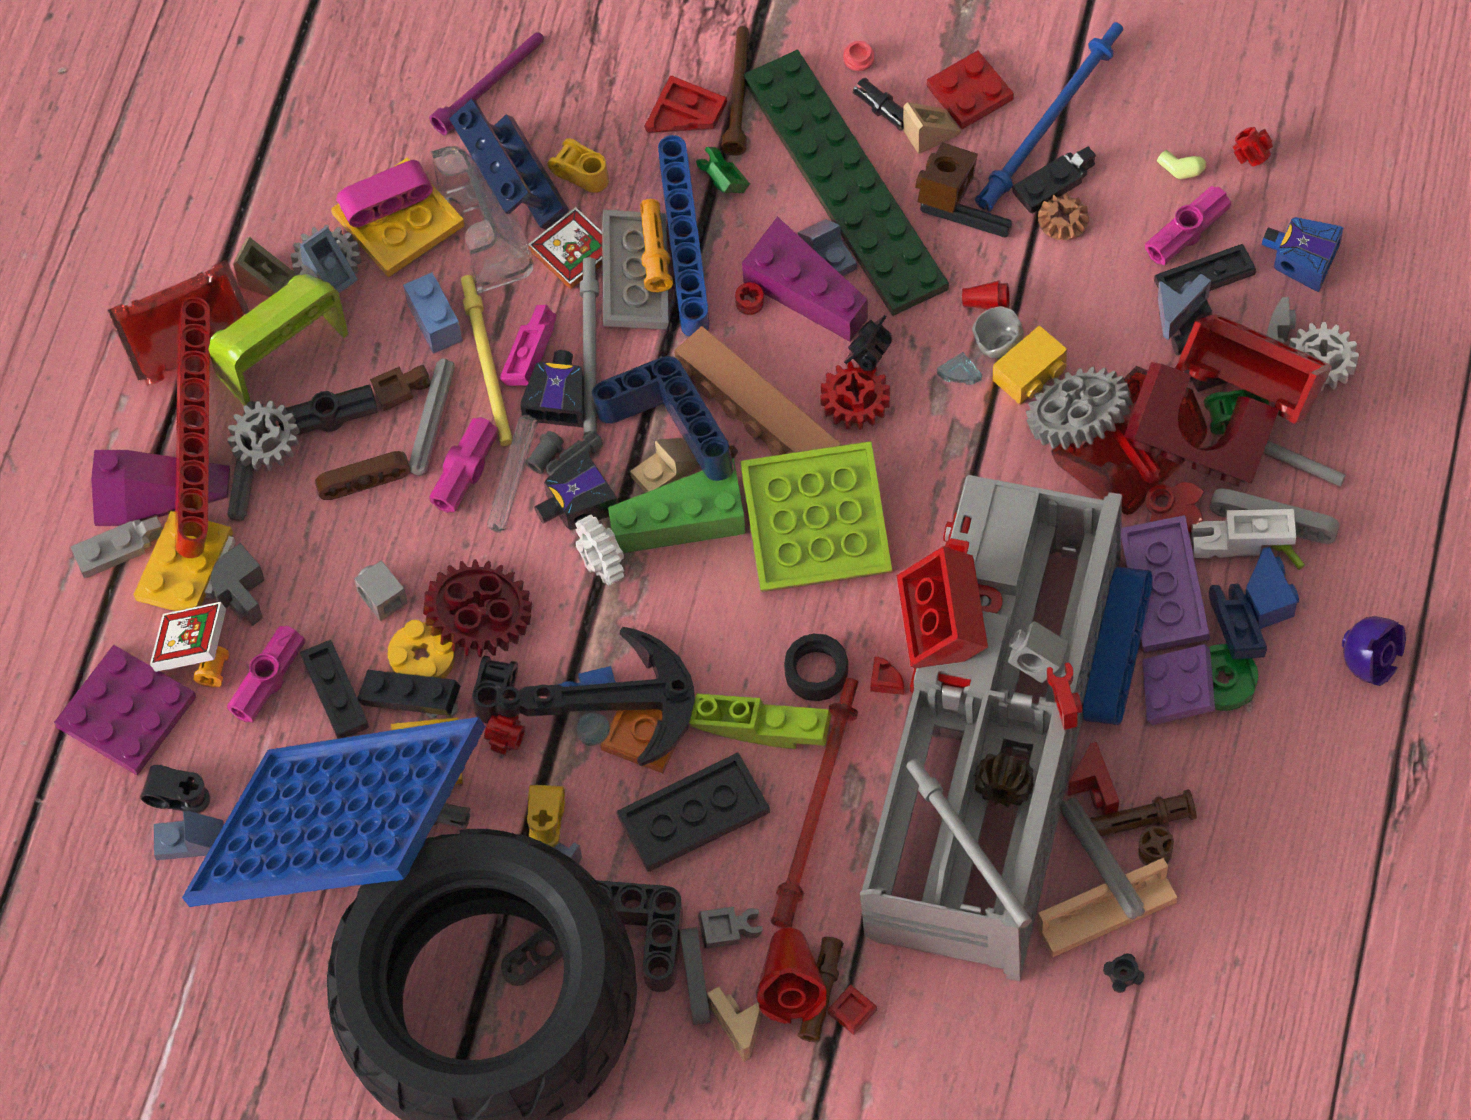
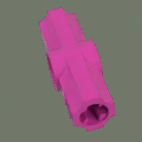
(1176, 236)
(463, 464)
(255, 689)

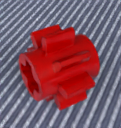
(1252, 146)
(504, 733)

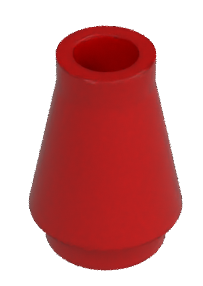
(987, 295)

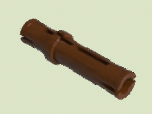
(827, 965)

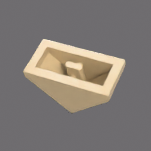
(928, 126)

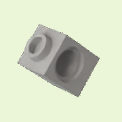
(380, 590)
(1036, 650)

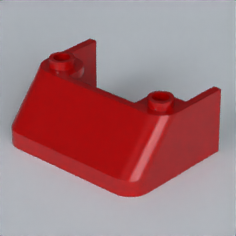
(1254, 363)

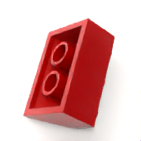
(942, 609)

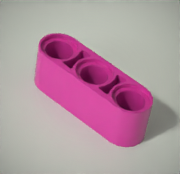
(384, 193)

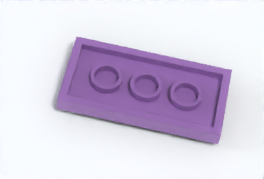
(1176, 603)

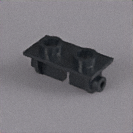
(870, 344)

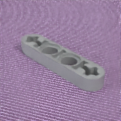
(1308, 523)

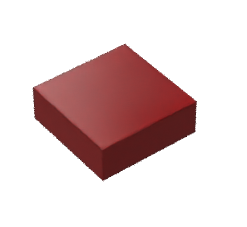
(852, 1009)

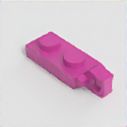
(528, 347)

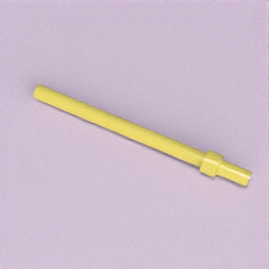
(473, 308)

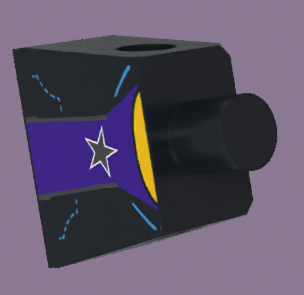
(555, 392)
(576, 493)

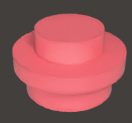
(858, 56)

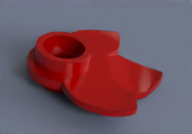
(1180, 502)

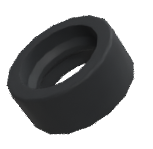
(809, 644)

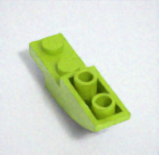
(760, 723)

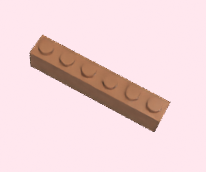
(749, 397)

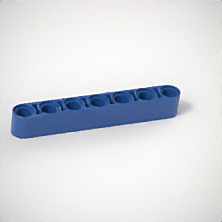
(683, 222)

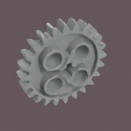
(1079, 408)

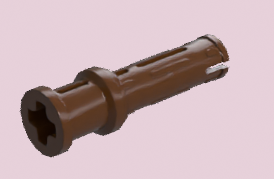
(1160, 812)

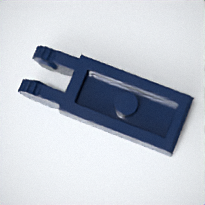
(1237, 623)

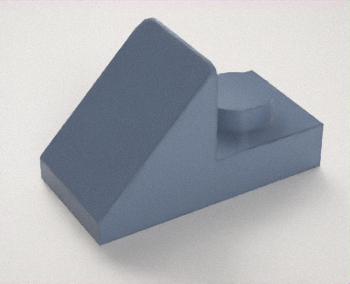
(827, 242)
(327, 260)
(1179, 307)
(187, 837)

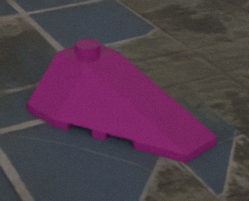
(141, 484)

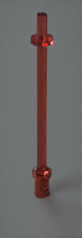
(790, 892)

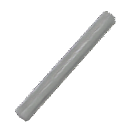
(1102, 858)

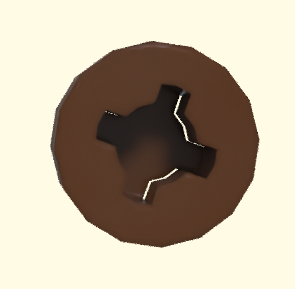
(1155, 838)

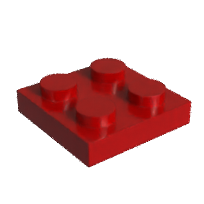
(970, 89)

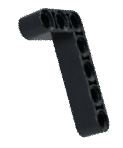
(657, 923)

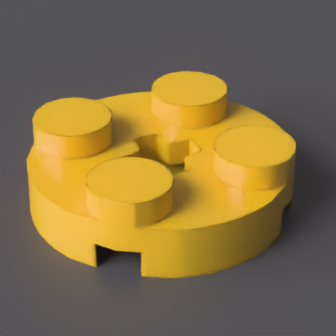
(414, 637)

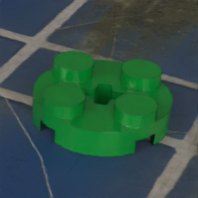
(1240, 688)

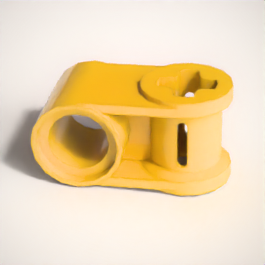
(576, 163)
(545, 812)

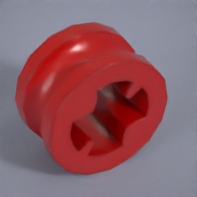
(753, 291)

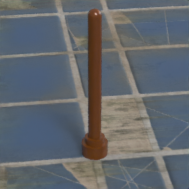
(734, 140)

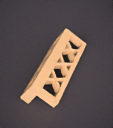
(1099, 912)

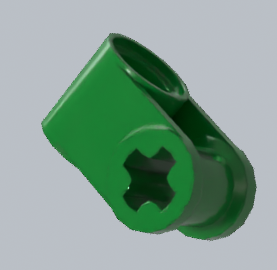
(1223, 411)

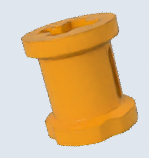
(210, 671)

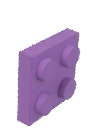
(1178, 684)

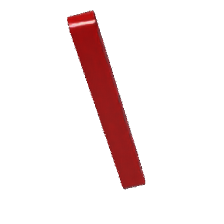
(192, 438)

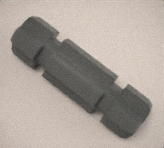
(591, 443)

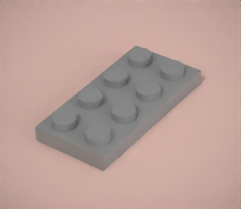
(623, 275)

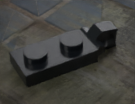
(1054, 178)

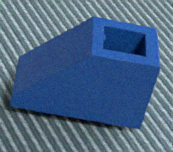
(1269, 591)

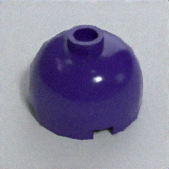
(1372, 648)

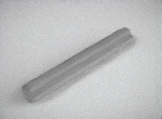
(431, 417)

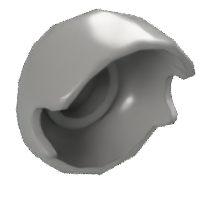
(997, 331)

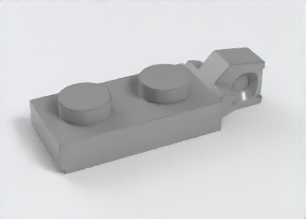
(116, 545)

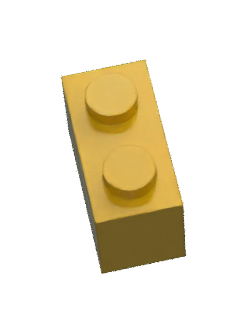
(1030, 365)

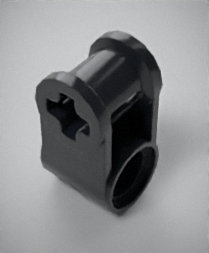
(490, 680)
(175, 790)

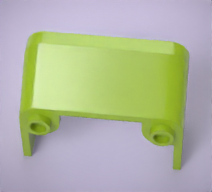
(272, 325)

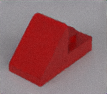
(1094, 776)

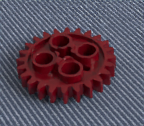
(477, 608)

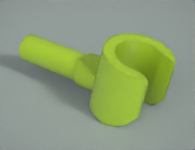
(1288, 550)

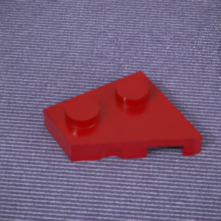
(685, 107)

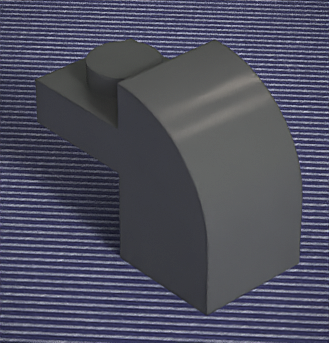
(233, 579)

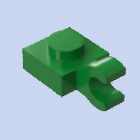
(725, 174)

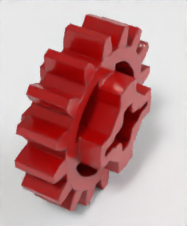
(839, 400)

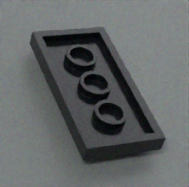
(693, 812)

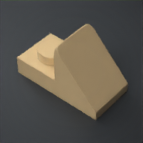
(668, 464)
(740, 1027)

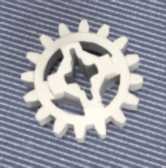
(1330, 348)
(599, 550)

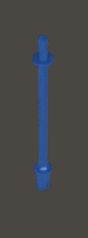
(1000, 180)

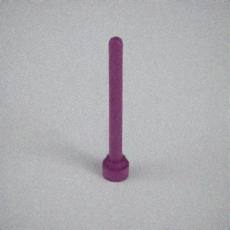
(440, 118)

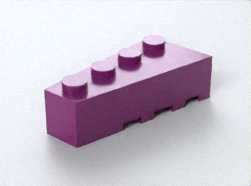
(804, 281)

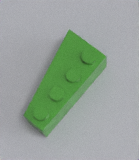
(679, 513)

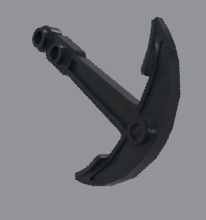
(628, 695)

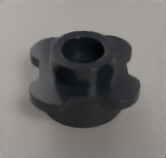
(1127, 963)

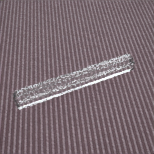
(512, 473)

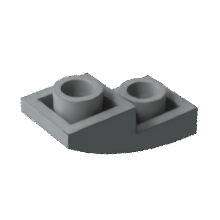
(1281, 321)

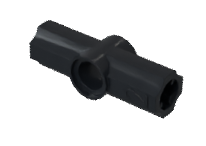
(345, 406)

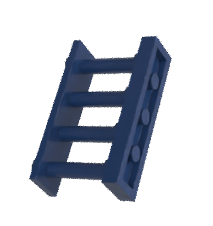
(509, 164)

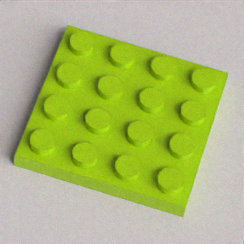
(816, 516)

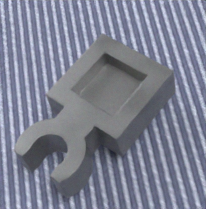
(724, 928)

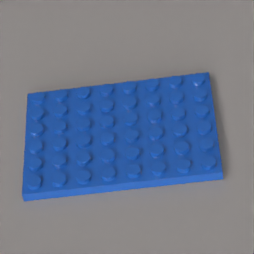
(335, 813)

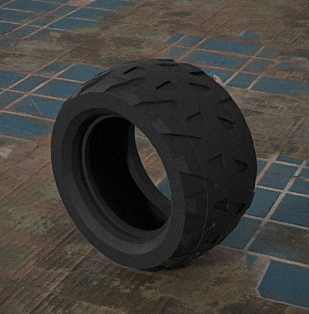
(463, 879)

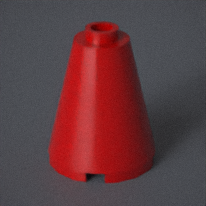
(790, 979)

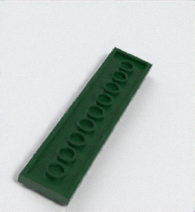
(846, 183)

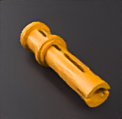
(655, 256)

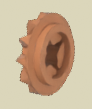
(1057, 227)

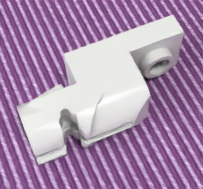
(1243, 533)

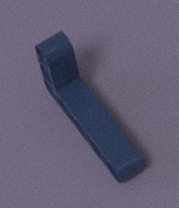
(668, 384)

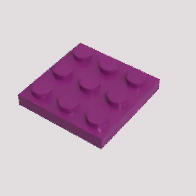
(125, 709)

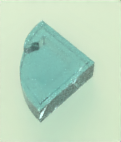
(959, 370)

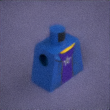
(1305, 250)

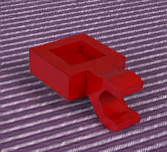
(1066, 701)

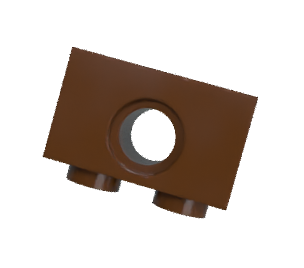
(946, 177)

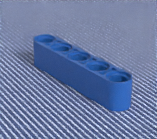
(1117, 646)

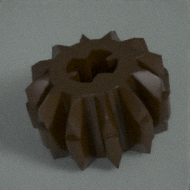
(1004, 779)

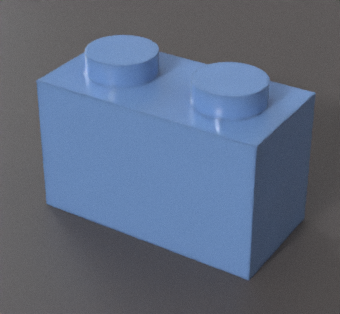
(432, 312)

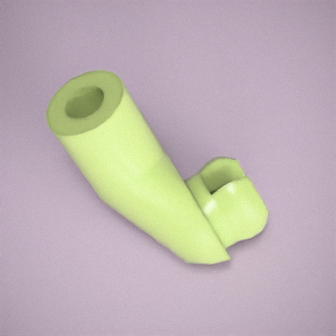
(1183, 167)

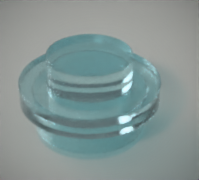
(593, 729)

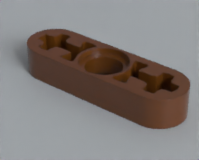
(362, 475)

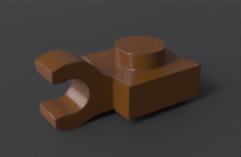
(395, 387)

